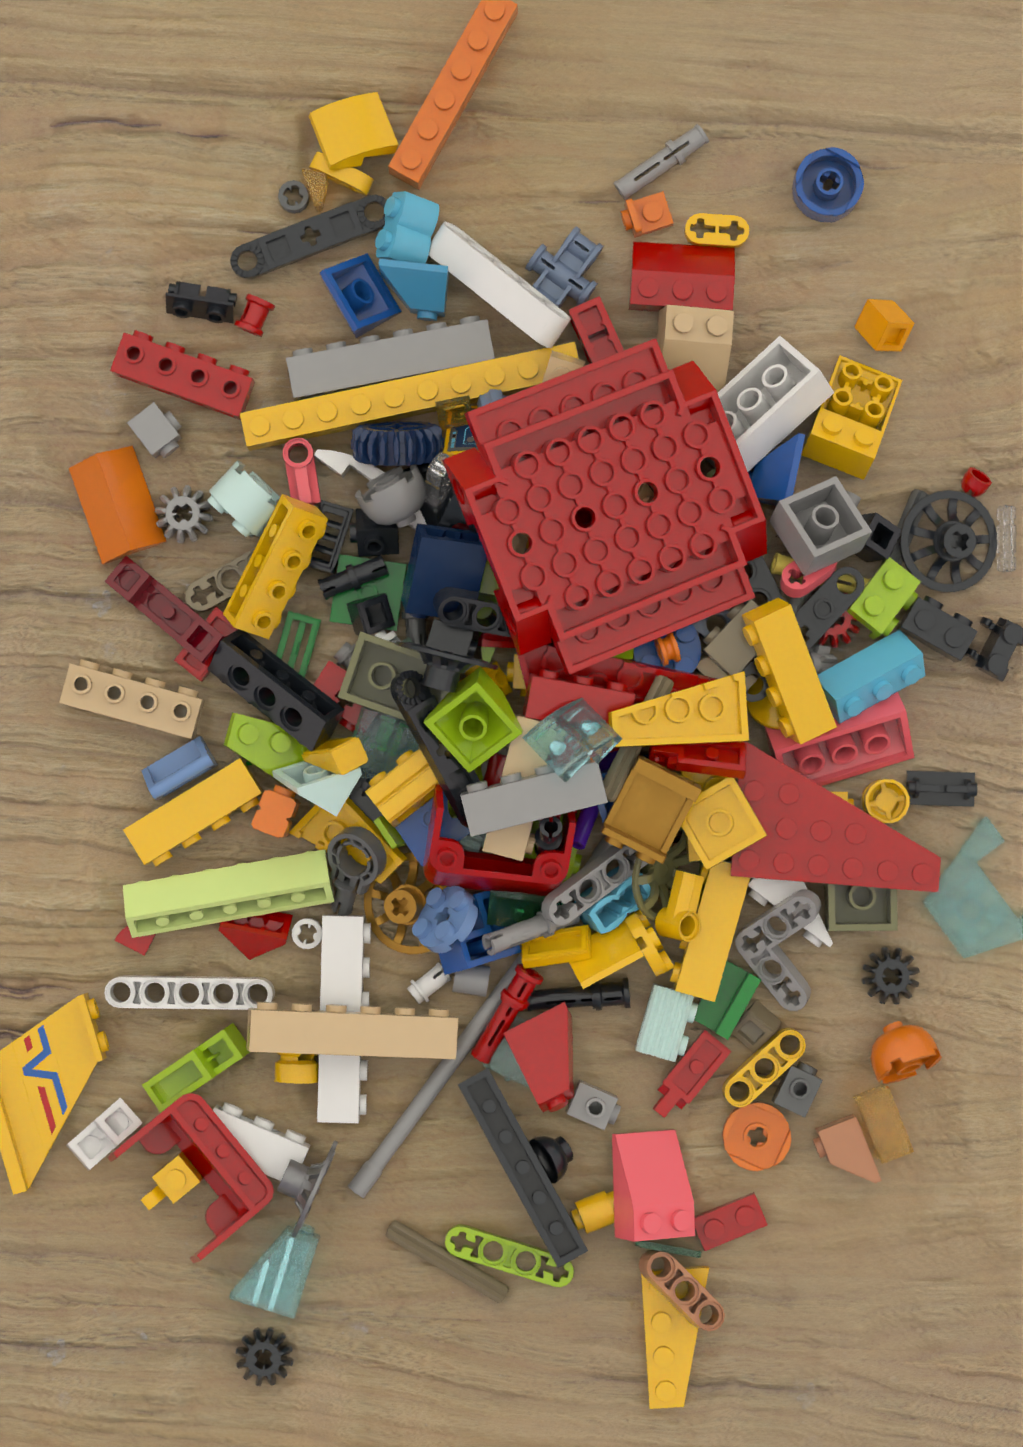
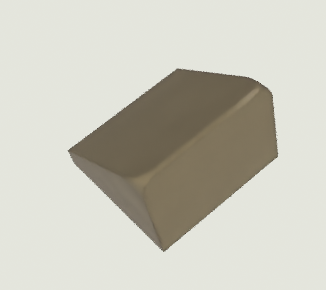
(756, 1026)

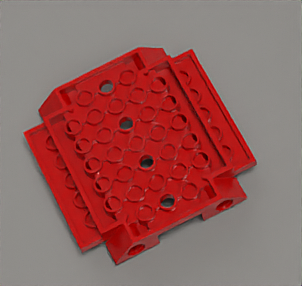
(591, 446)

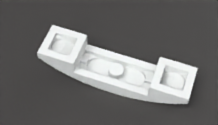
(342, 462)

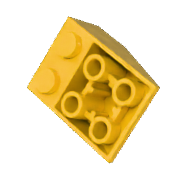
(852, 418)

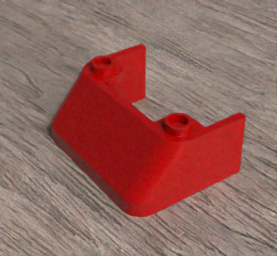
(452, 866)
(216, 1156)

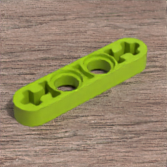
(507, 1261)

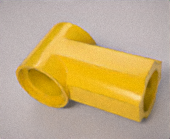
(680, 918)

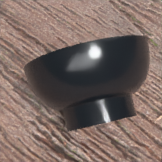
(553, 1155)

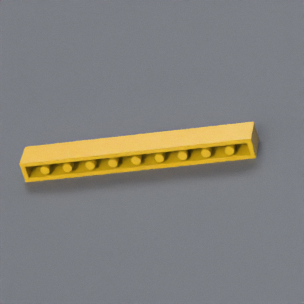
(395, 398)

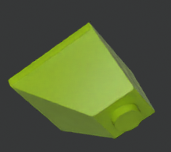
(474, 720)

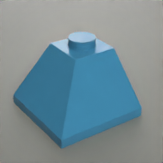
(418, 286)

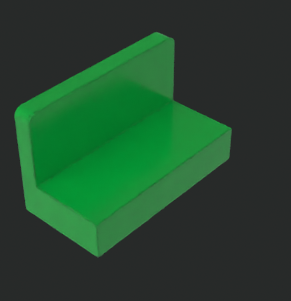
(731, 1000)

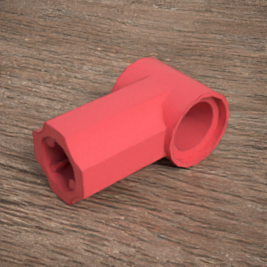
(302, 476)

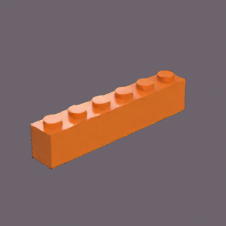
(452, 91)

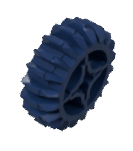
(396, 443)

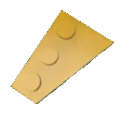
(321, 827)

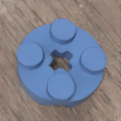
(434, 929)

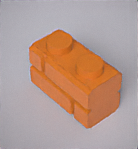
(276, 812)

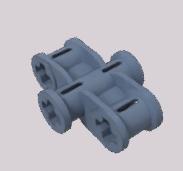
(568, 266)

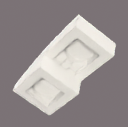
(104, 1134)

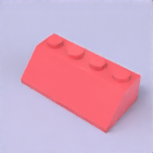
(854, 747)

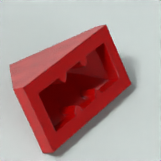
(257, 933)

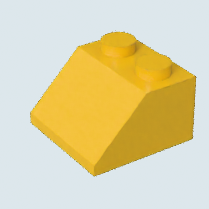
(608, 954)

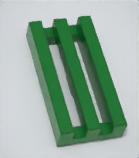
(291, 616)

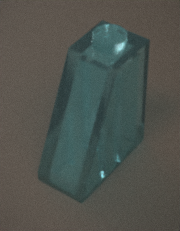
(280, 1273)

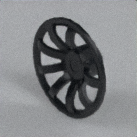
(950, 541)
(444, 668)

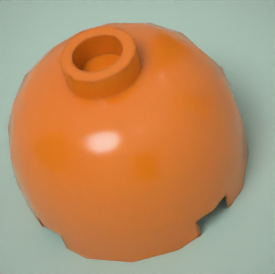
(902, 1052)

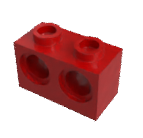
(594, 330)

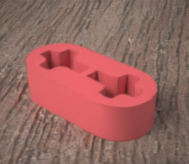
(809, 582)

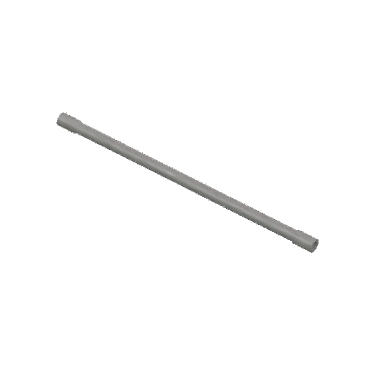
(373, 1168)

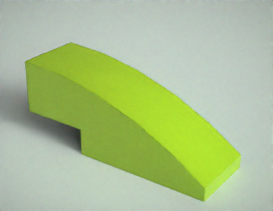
(196, 1067)

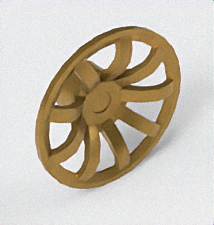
(400, 907)

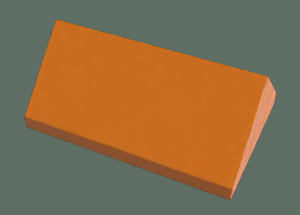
(117, 503)

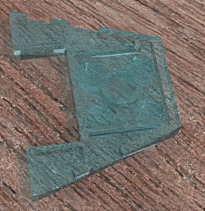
(969, 904)

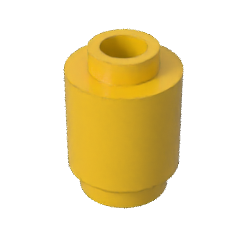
(594, 1212)

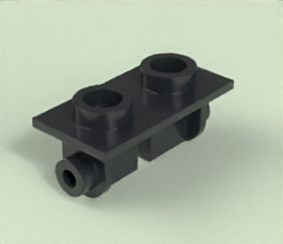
(185, 302)
(941, 788)

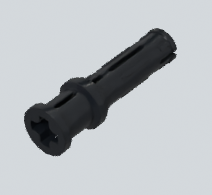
(595, 995)

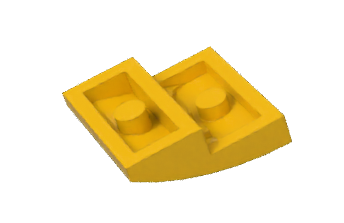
(353, 130)

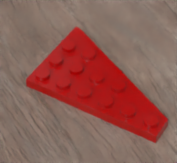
(823, 836)

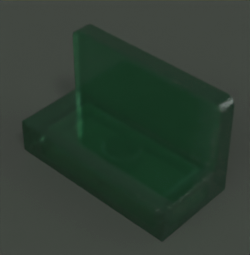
(512, 907)

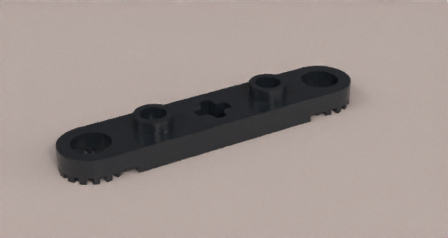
(286, 245)
(817, 616)
(446, 768)

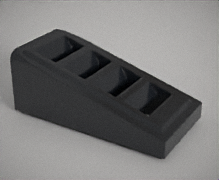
(347, 513)

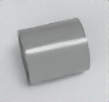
(472, 981)

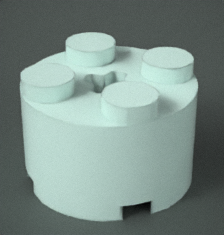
(245, 499)

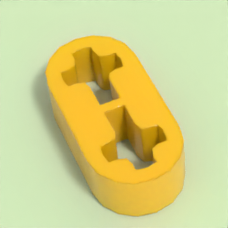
(346, 177)
(716, 222)

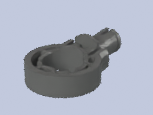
(352, 876)

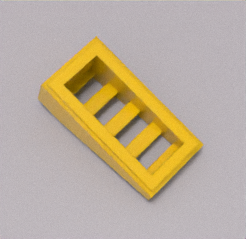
(338, 755)

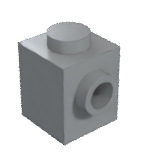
(156, 430)
(593, 1105)

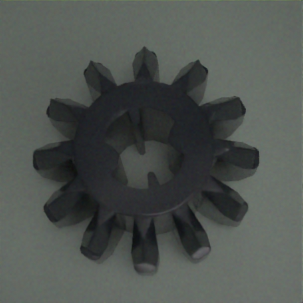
(892, 964)
(277, 1358)

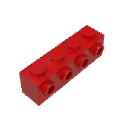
(182, 375)

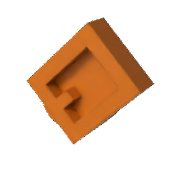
(646, 214)

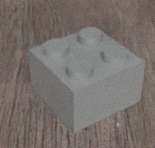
(820, 526)

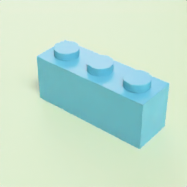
(871, 675)

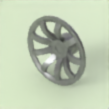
(303, 1183)

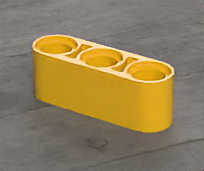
(746, 1071)

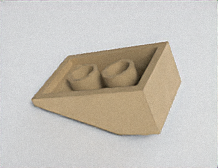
(697, 336)

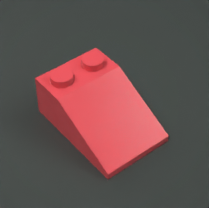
(651, 1187)

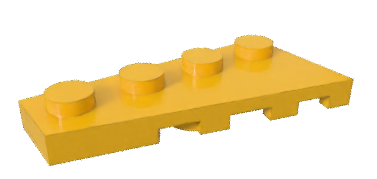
(691, 716)
(668, 1342)

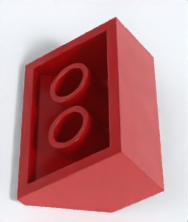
(681, 276)

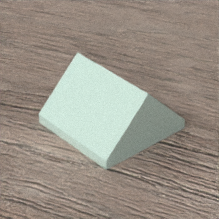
(319, 785)

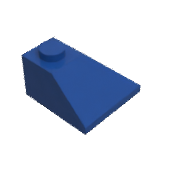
(777, 472)

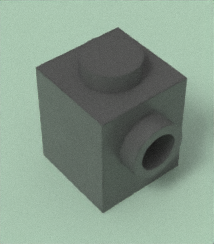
(797, 1088)

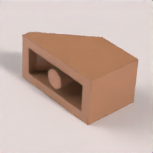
(846, 1147)

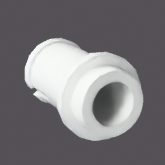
(428, 983)

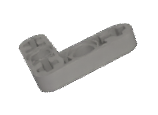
(768, 948)

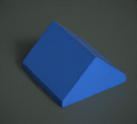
(360, 294)

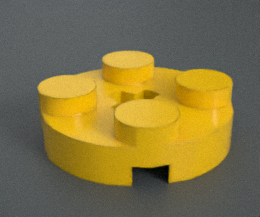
(648, 943)

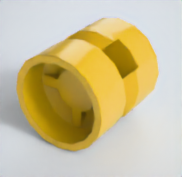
(885, 800)
(296, 1068)

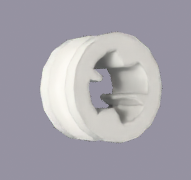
(297, 930)

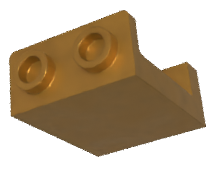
(649, 810)

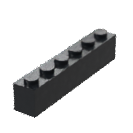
(522, 1167)

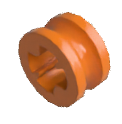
(667, 649)

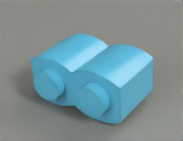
(407, 228)
(613, 907)

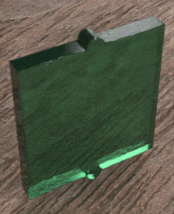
(669, 1248)

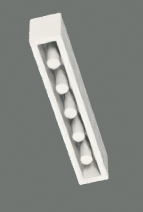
(342, 984)

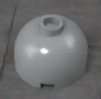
(393, 497)

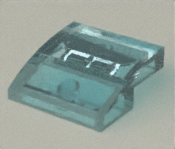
(571, 738)
(383, 740)

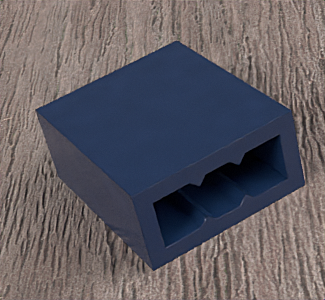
(441, 560)

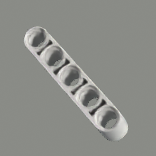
(498, 285)
(173, 997)

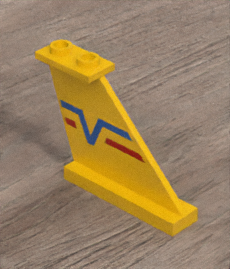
(42, 1082)

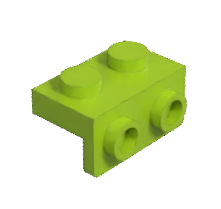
(884, 597)

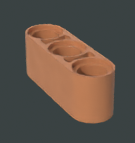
(695, 1298)

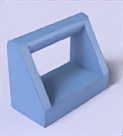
(178, 768)

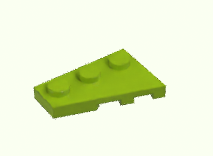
(262, 744)

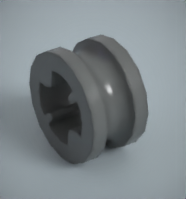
(303, 192)

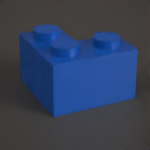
(471, 951)

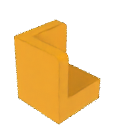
(884, 325)

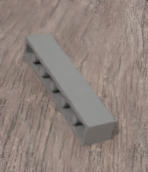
(388, 359)

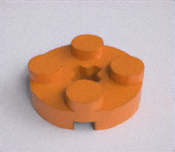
(763, 1154)

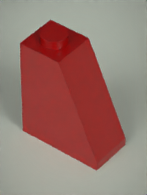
(546, 1056)

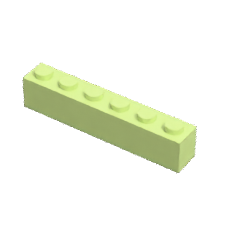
(228, 893)

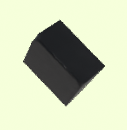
(371, 614)

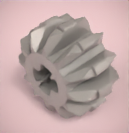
(183, 502)

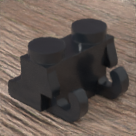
(998, 647)

